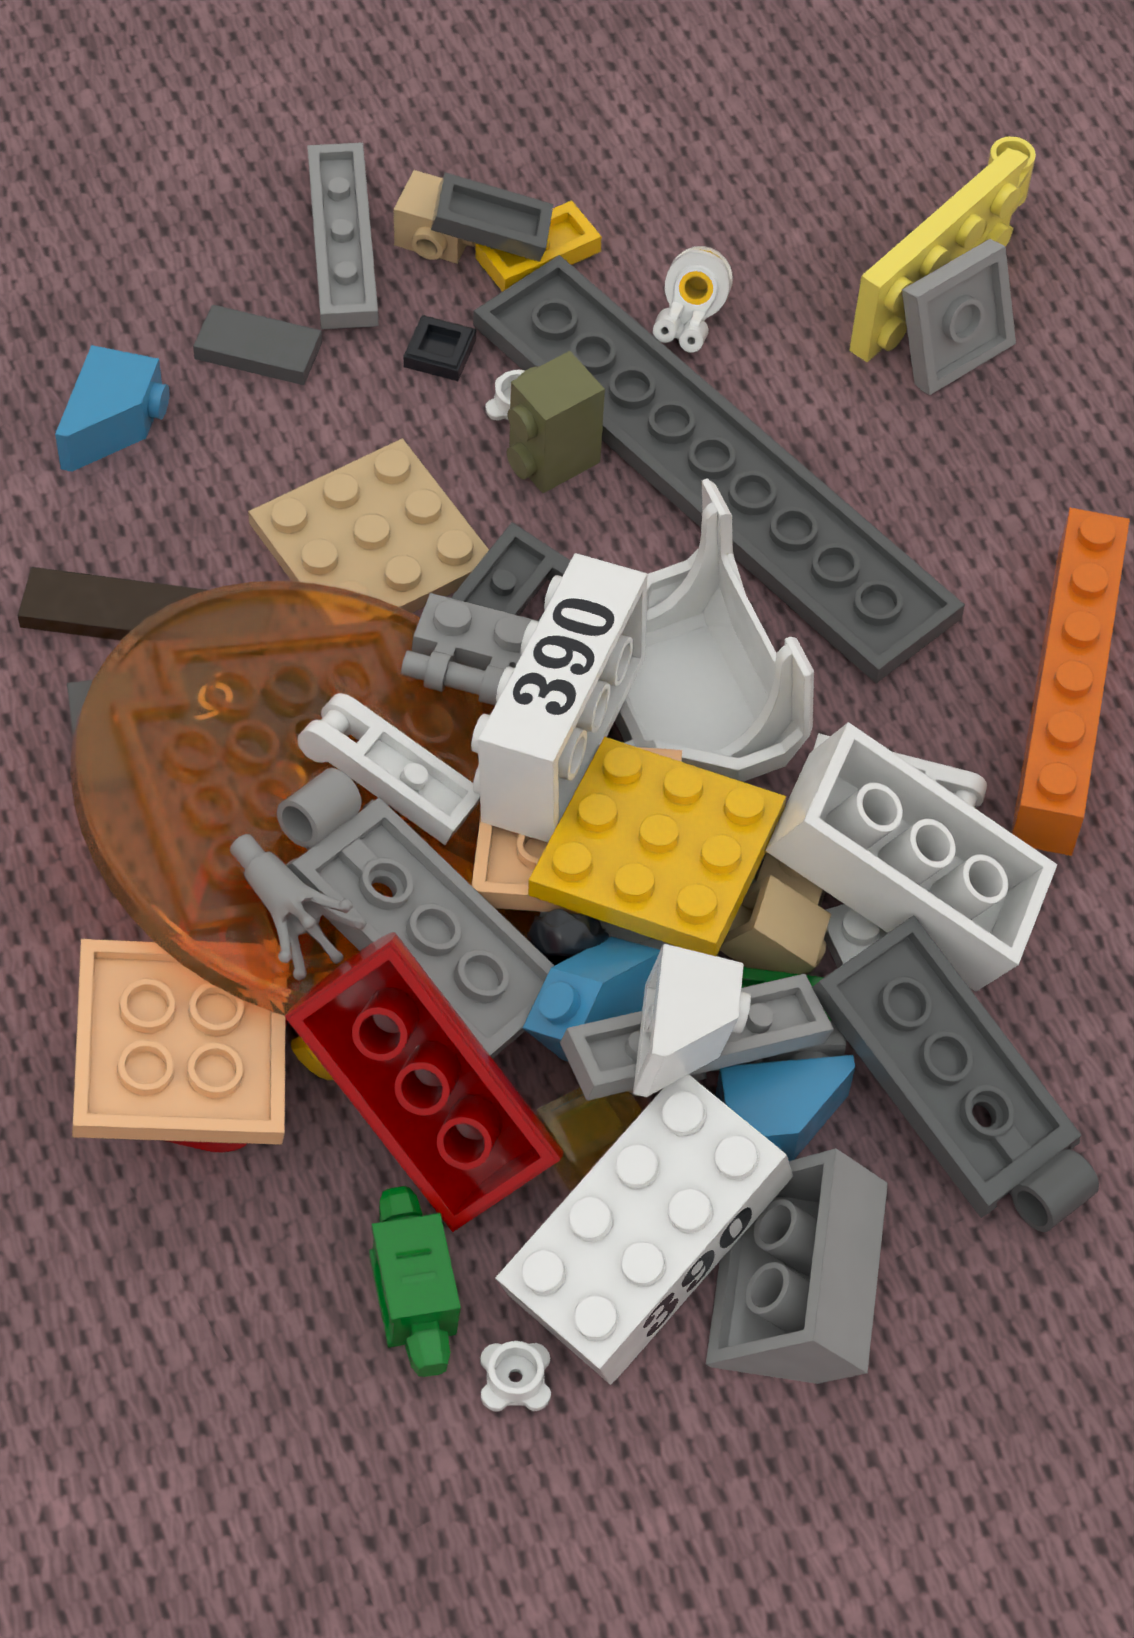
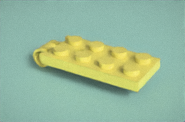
(963, 222)

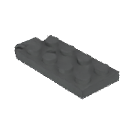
(942, 1057)

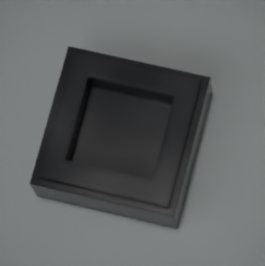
(439, 348)

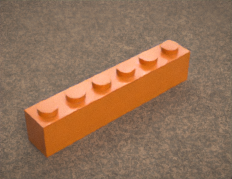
(1070, 682)

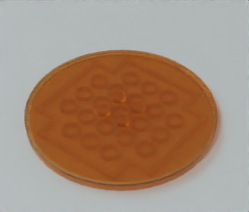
(199, 745)

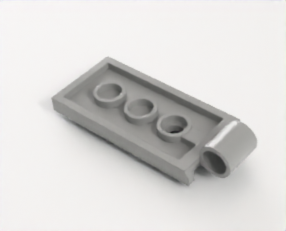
(447, 926)

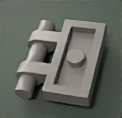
(464, 646)

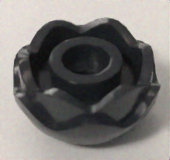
(563, 936)

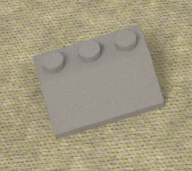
(804, 1277)

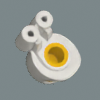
(695, 290)

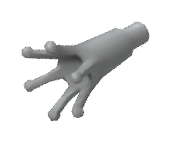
(292, 904)

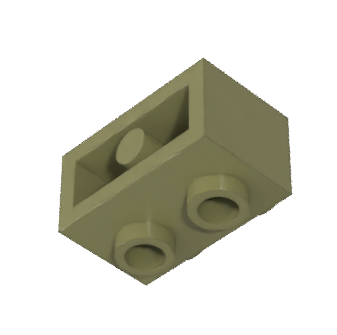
(555, 422)

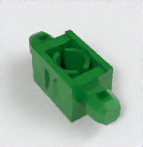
(414, 1281)

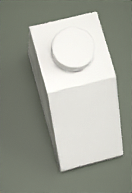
(687, 1015)

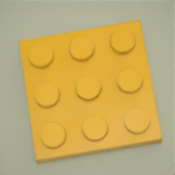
(657, 847)

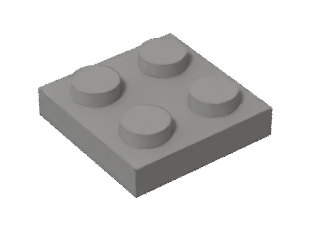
(959, 316)

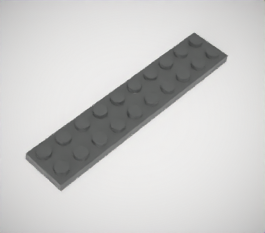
(682, 430)

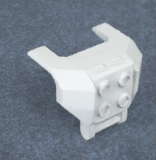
(711, 669)

